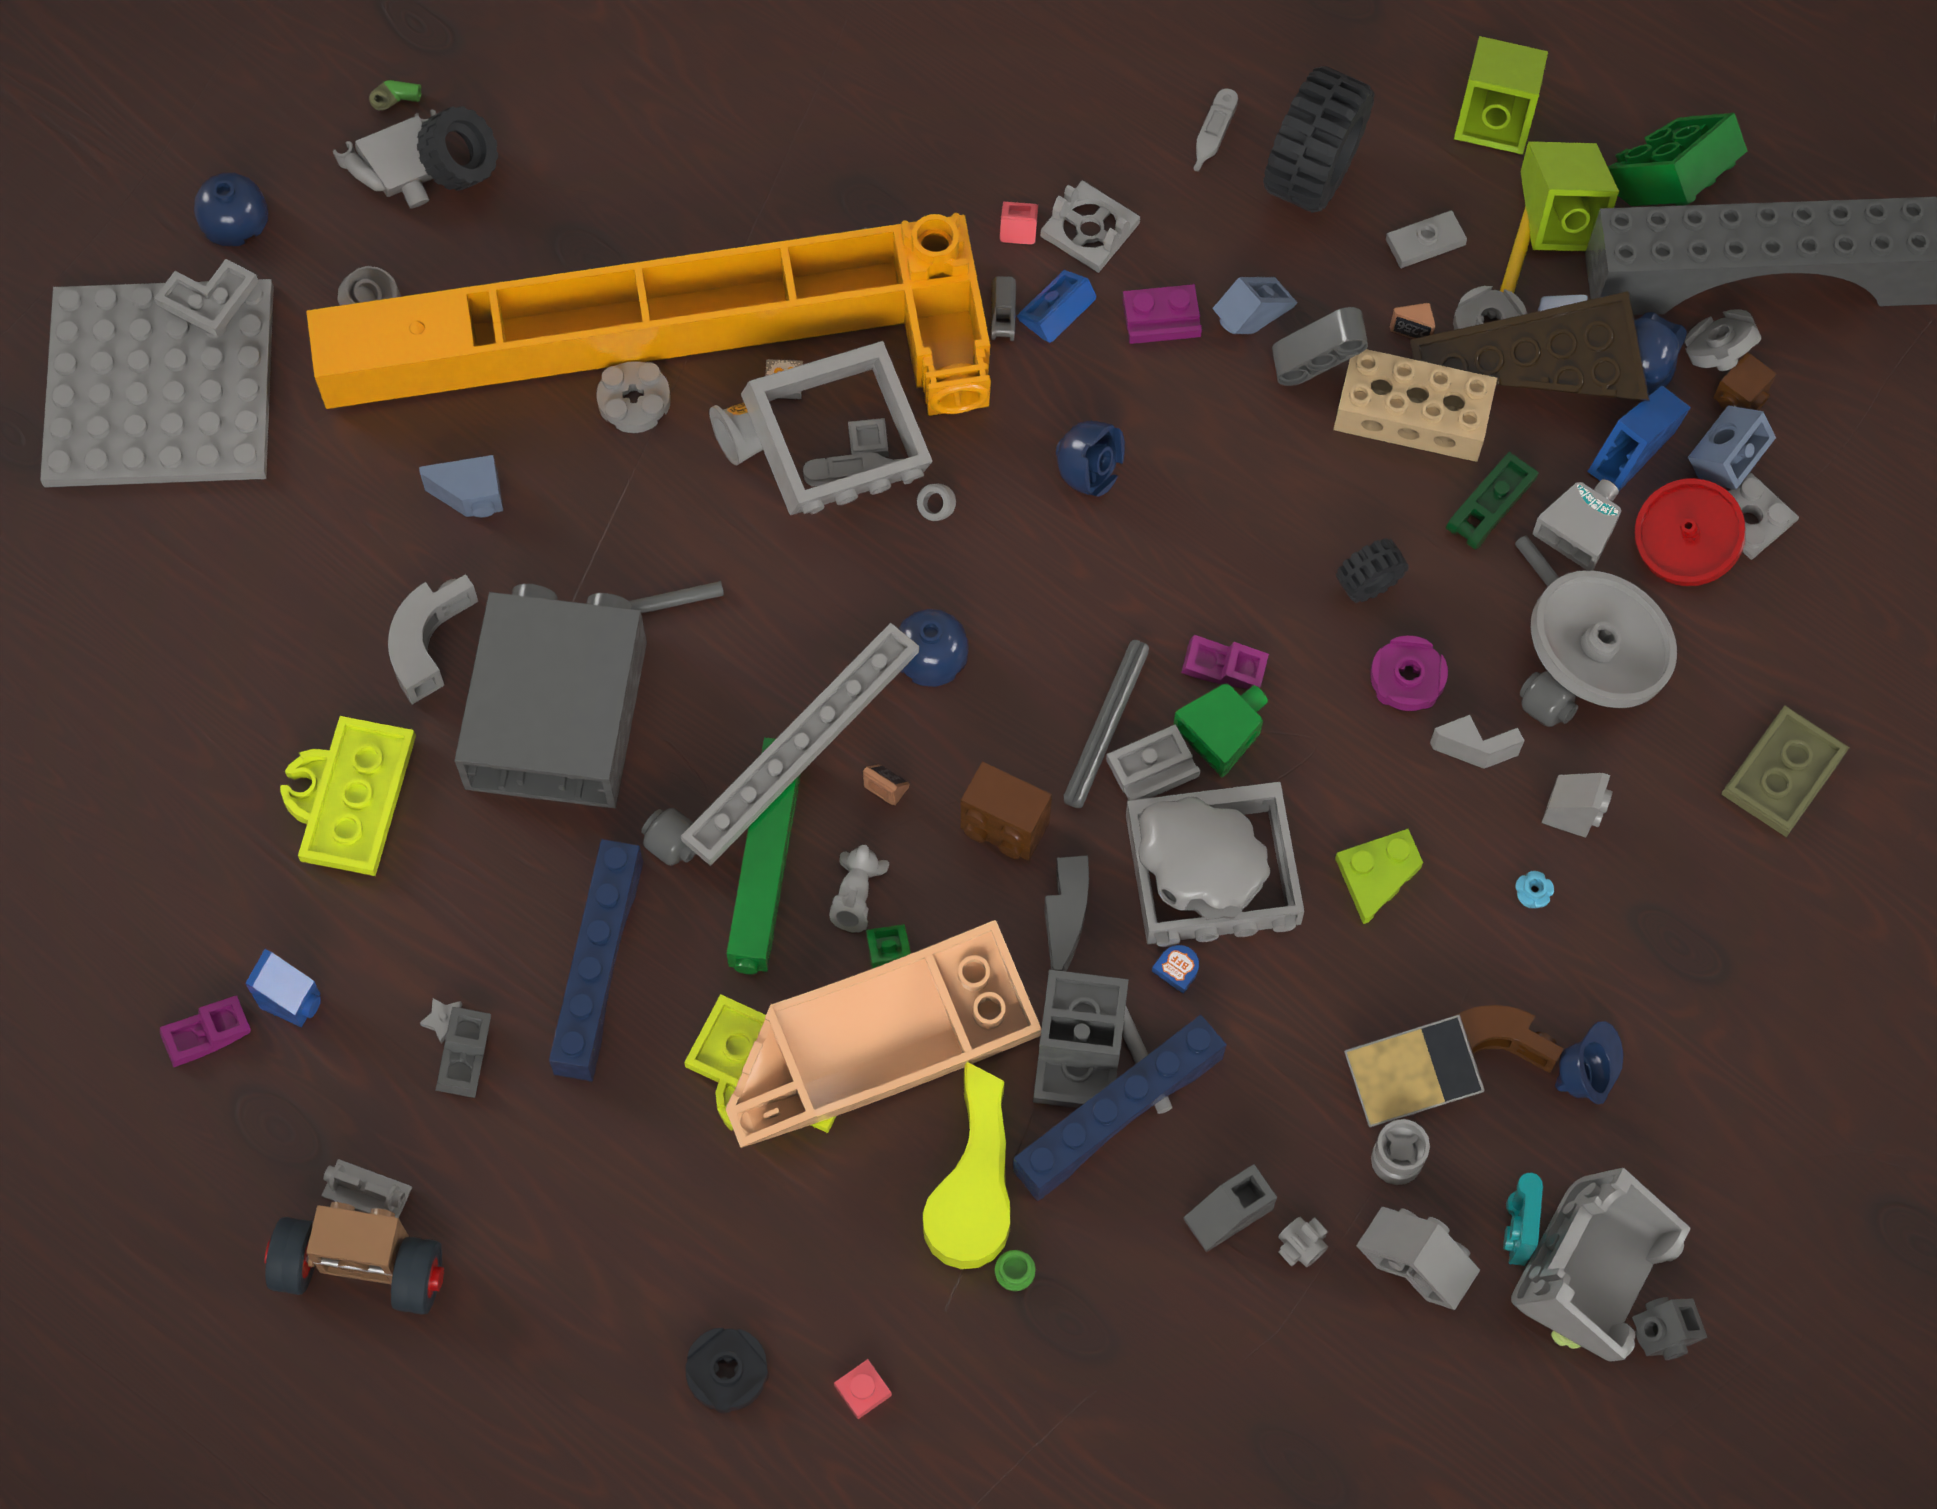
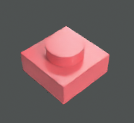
(862, 1389)

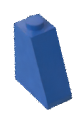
(1639, 437)

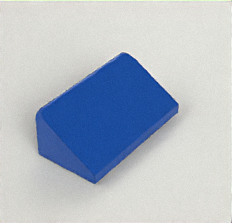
(1058, 305)

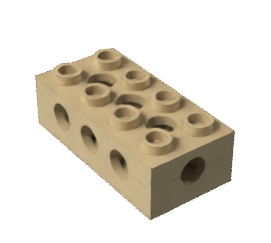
(1416, 404)

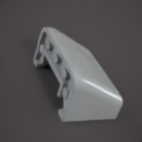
(1598, 1260)

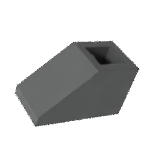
(1231, 1208)

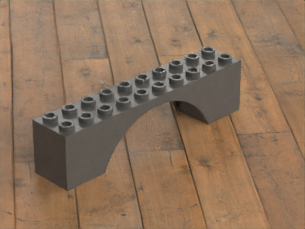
(1684, 250)

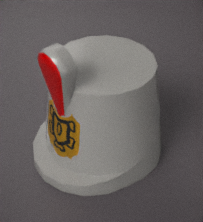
(735, 432)

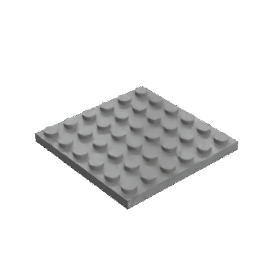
(152, 394)

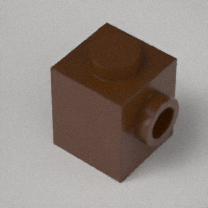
(1745, 384)

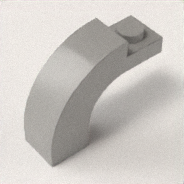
(413, 628)

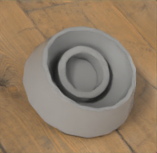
(367, 285)

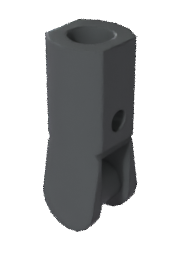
(1003, 307)

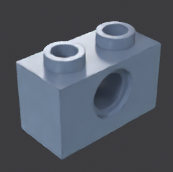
(1732, 446)

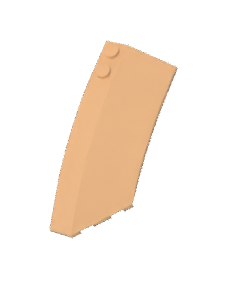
(881, 1034)

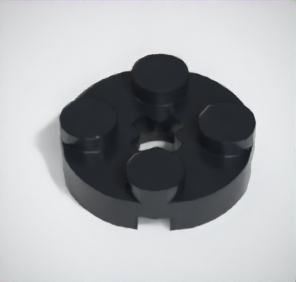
(726, 1393)

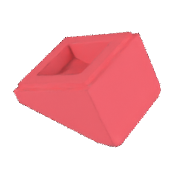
(1018, 223)

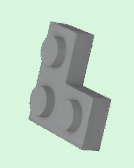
(209, 305)

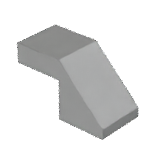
(1464, 742)

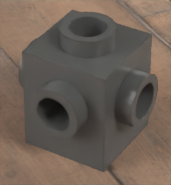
(1669, 1327)

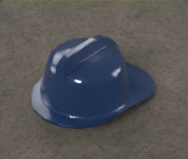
(1592, 1065)

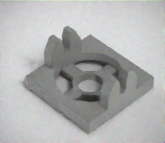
(1062, 210)

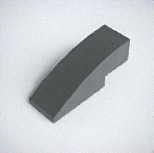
(1067, 910)

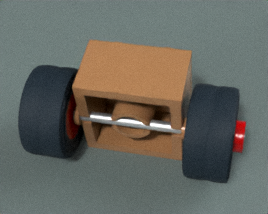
(356, 1247)

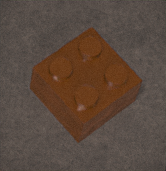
(1005, 812)

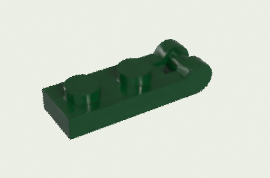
(1492, 499)

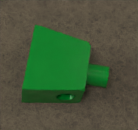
(1222, 724)

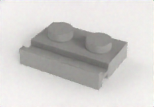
(1153, 764)

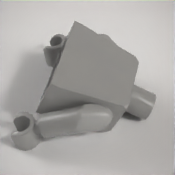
(390, 161)

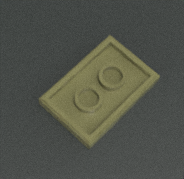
(1785, 771)

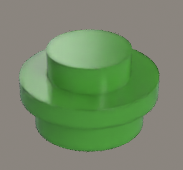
(1015, 1270)

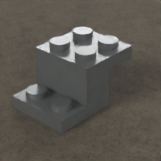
(1079, 1037)

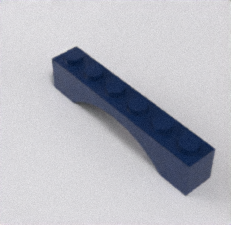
(590, 976)
(1084, 1131)

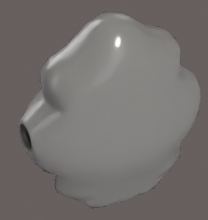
(1202, 856)

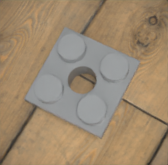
(1770, 511)

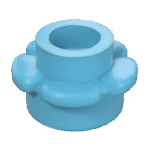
(1527, 896)

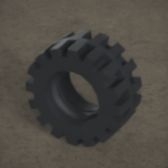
(1372, 570)

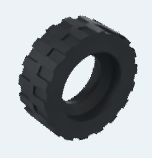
(437, 158)

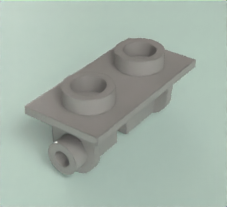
(364, 1188)

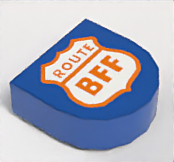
(1177, 967)

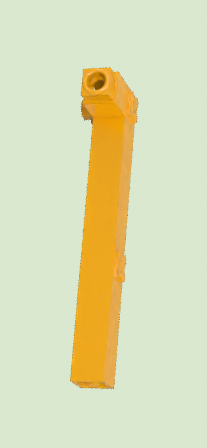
(673, 309)

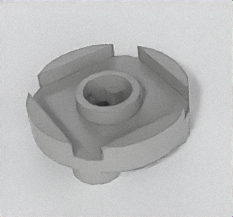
(1489, 302)
(1722, 340)
(629, 377)

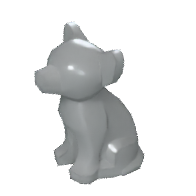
(849, 907)

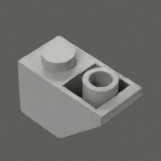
(1578, 802)

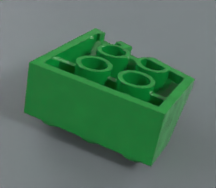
(1678, 160)

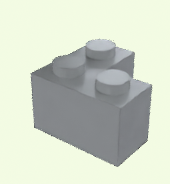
(1421, 1254)

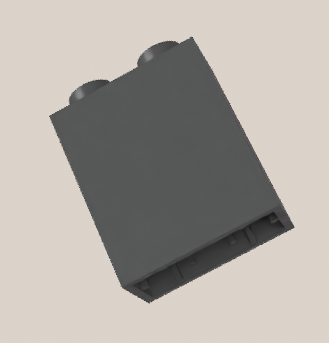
(552, 697)

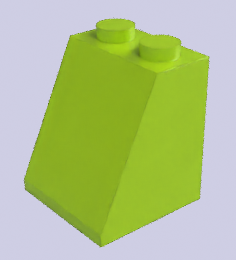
(1501, 95)
(1564, 193)

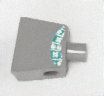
(1580, 522)

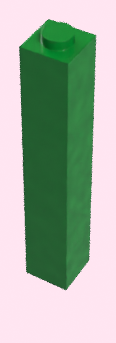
(761, 882)

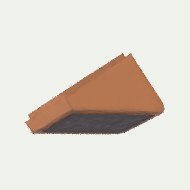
(1413, 321)
(884, 783)

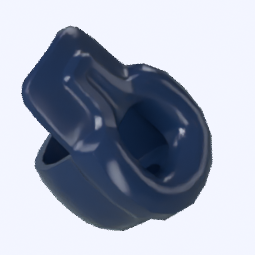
(1659, 348)

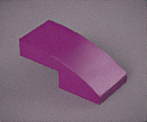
(1220, 664)
(206, 1032)

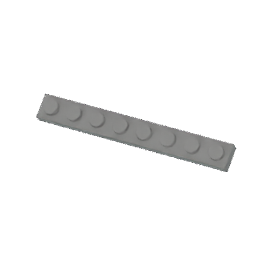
(799, 744)

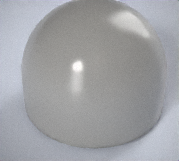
(947, 495)

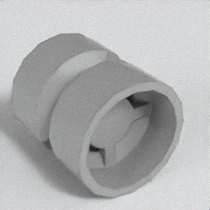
(1400, 1152)

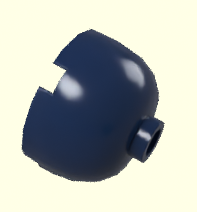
(230, 209)
(1090, 455)
(941, 647)

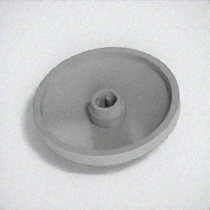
(1603, 639)

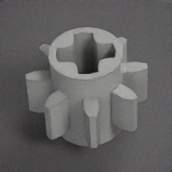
(1303, 1241)

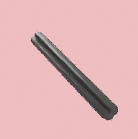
(1106, 724)

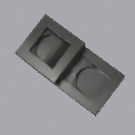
(463, 1052)

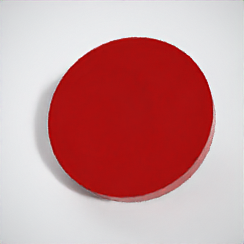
(1690, 532)

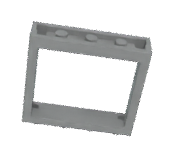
(871, 357)
(1247, 800)

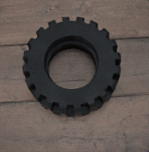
(1318, 138)

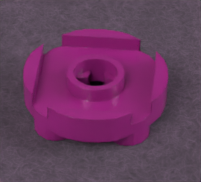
(1408, 694)

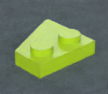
(1378, 870)

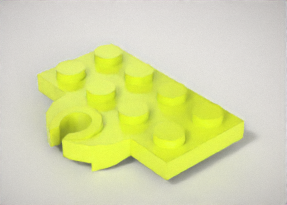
(349, 794)
(724, 1048)

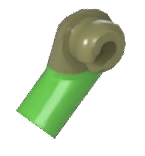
(392, 92)

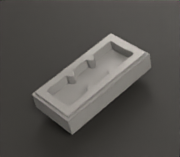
(1426, 239)

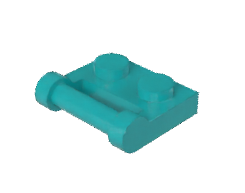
(1525, 1207)

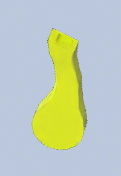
(970, 1209)

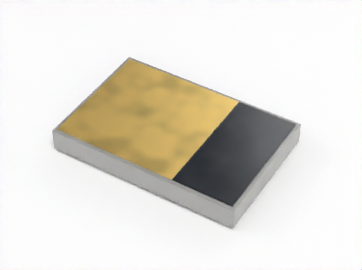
(1414, 1070)

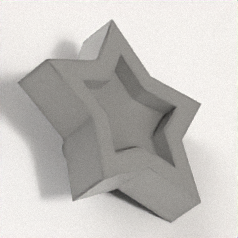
(439, 1018)

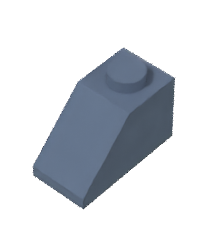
(1253, 304)
(465, 485)

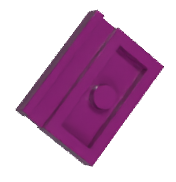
(1162, 314)

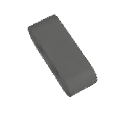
(1320, 346)

